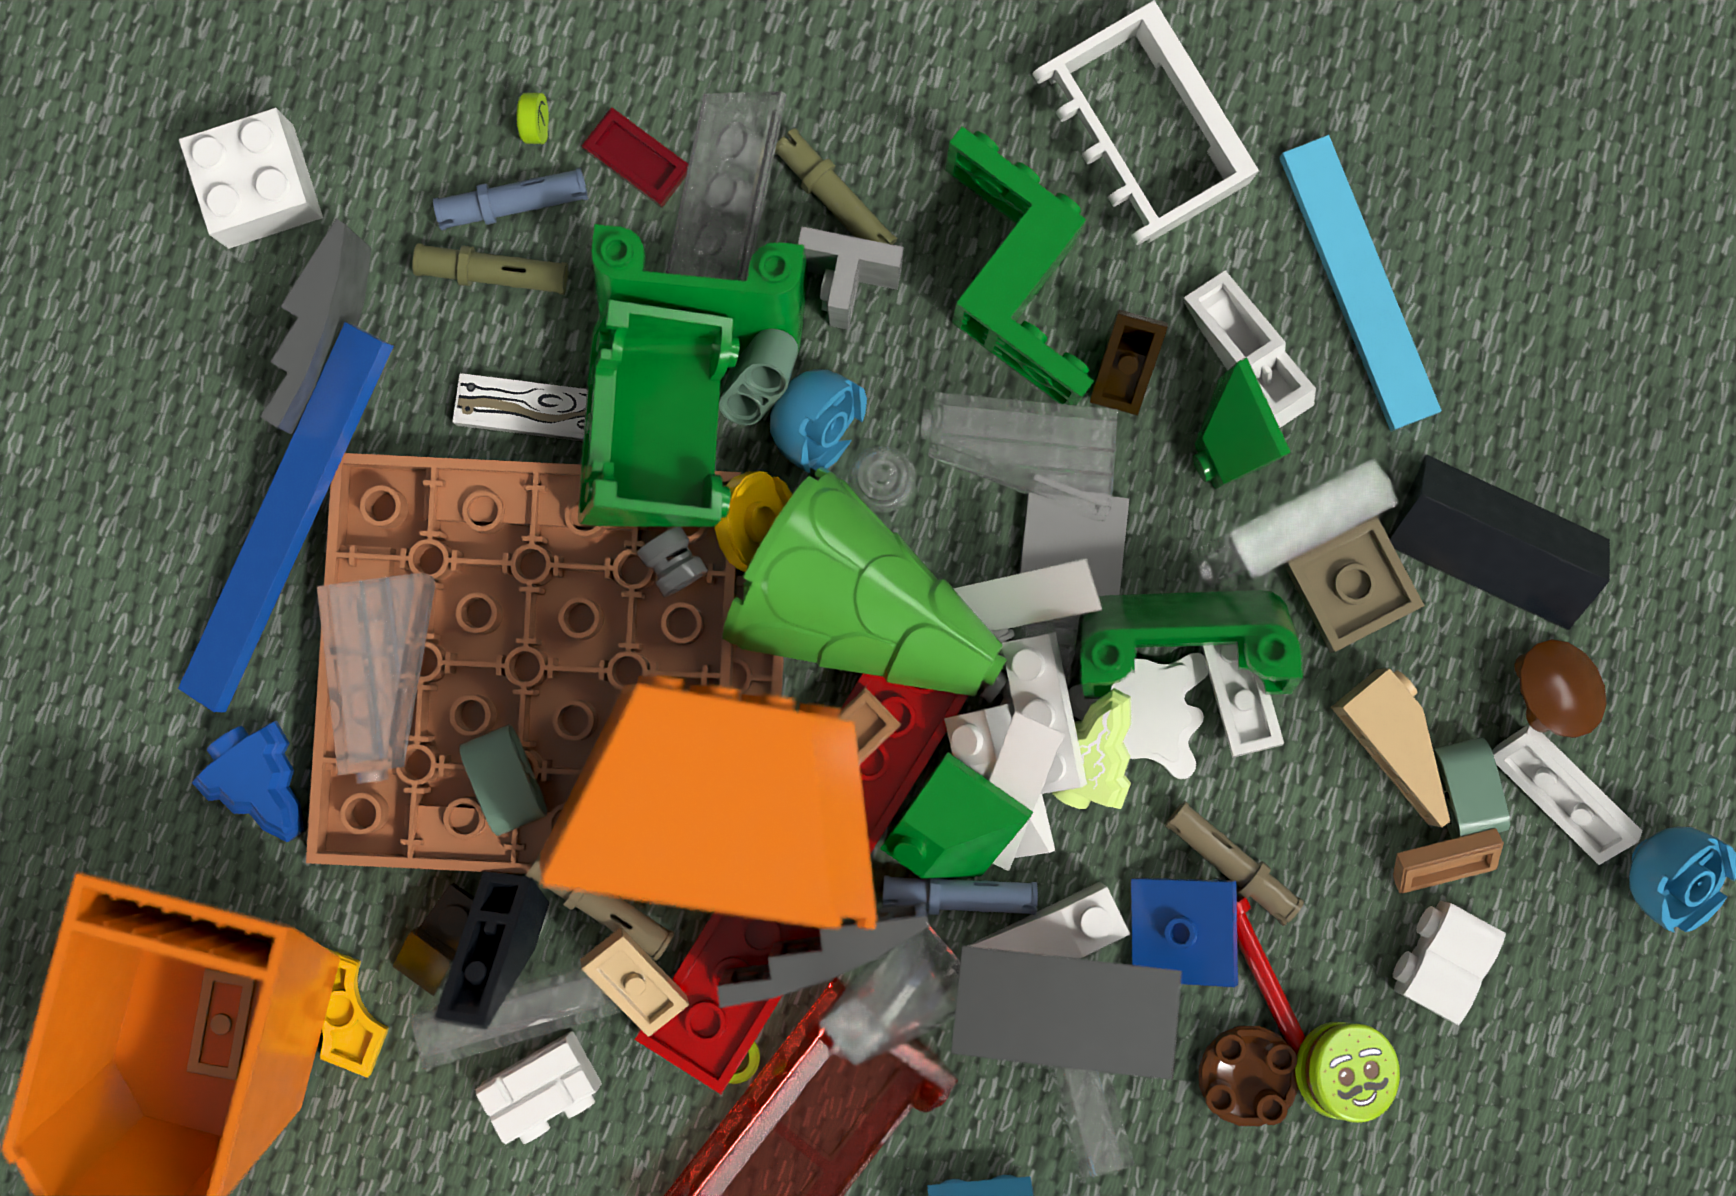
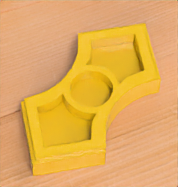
(349, 1031)

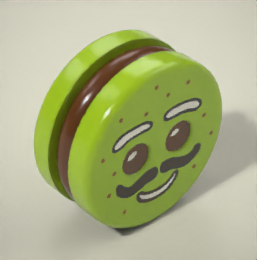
(1347, 1071)

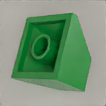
(1237, 430)
(955, 824)

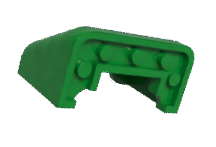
(768, 300)
(654, 418)
(1250, 619)

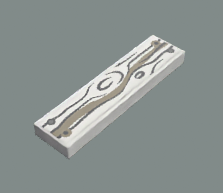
(520, 407)

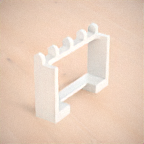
(1165, 50)

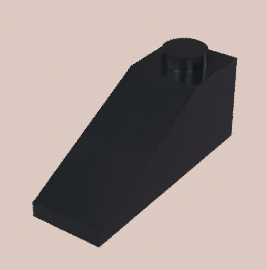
(492, 949)

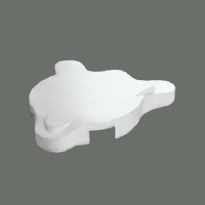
(1158, 711)

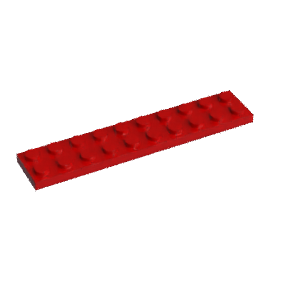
(714, 1040)

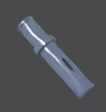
(509, 199)
(961, 895)

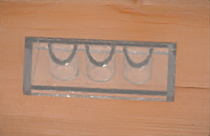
(726, 184)

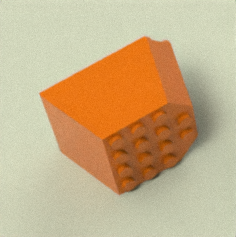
(719, 808)
(108, 1058)

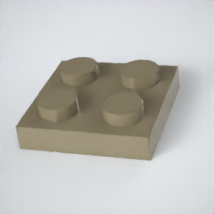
(1353, 584)

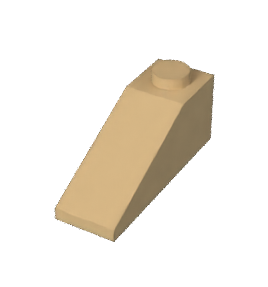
(1396, 735)

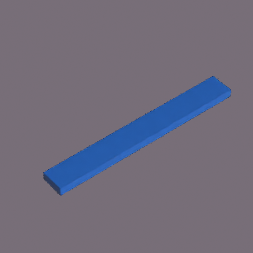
(285, 517)

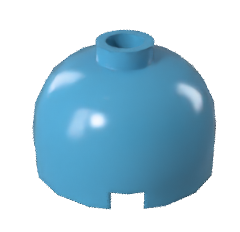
(815, 416)
(1680, 876)

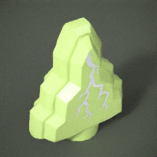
(1103, 753)

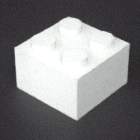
(250, 178)

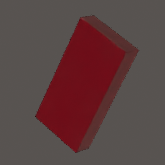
(636, 157)

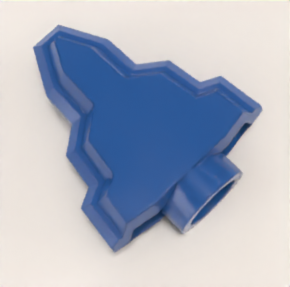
(254, 779)

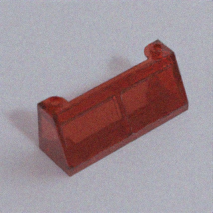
(814, 1115)

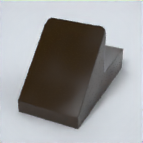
(1128, 361)
(433, 945)

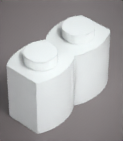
(1448, 961)

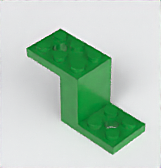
(1020, 266)

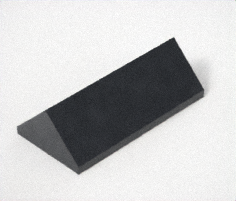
(1501, 544)

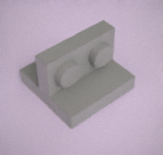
(846, 263)

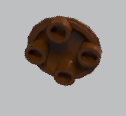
(1561, 689)
(1249, 1076)

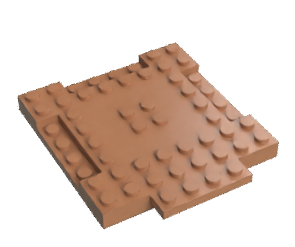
(524, 630)

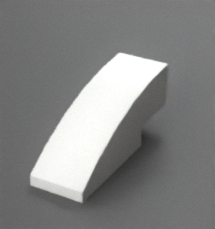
(1241, 331)

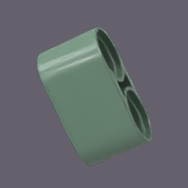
(759, 377)
(503, 780)
(1471, 788)

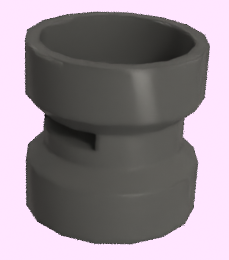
(680, 570)

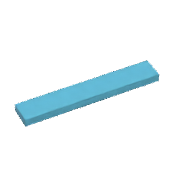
(1359, 283)

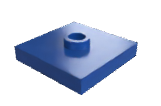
(1186, 928)

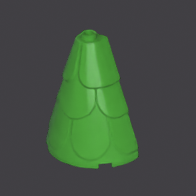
(857, 598)

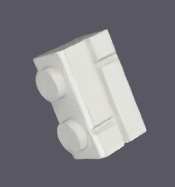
(538, 1089)

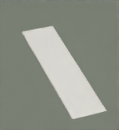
(1033, 596)
(1024, 769)

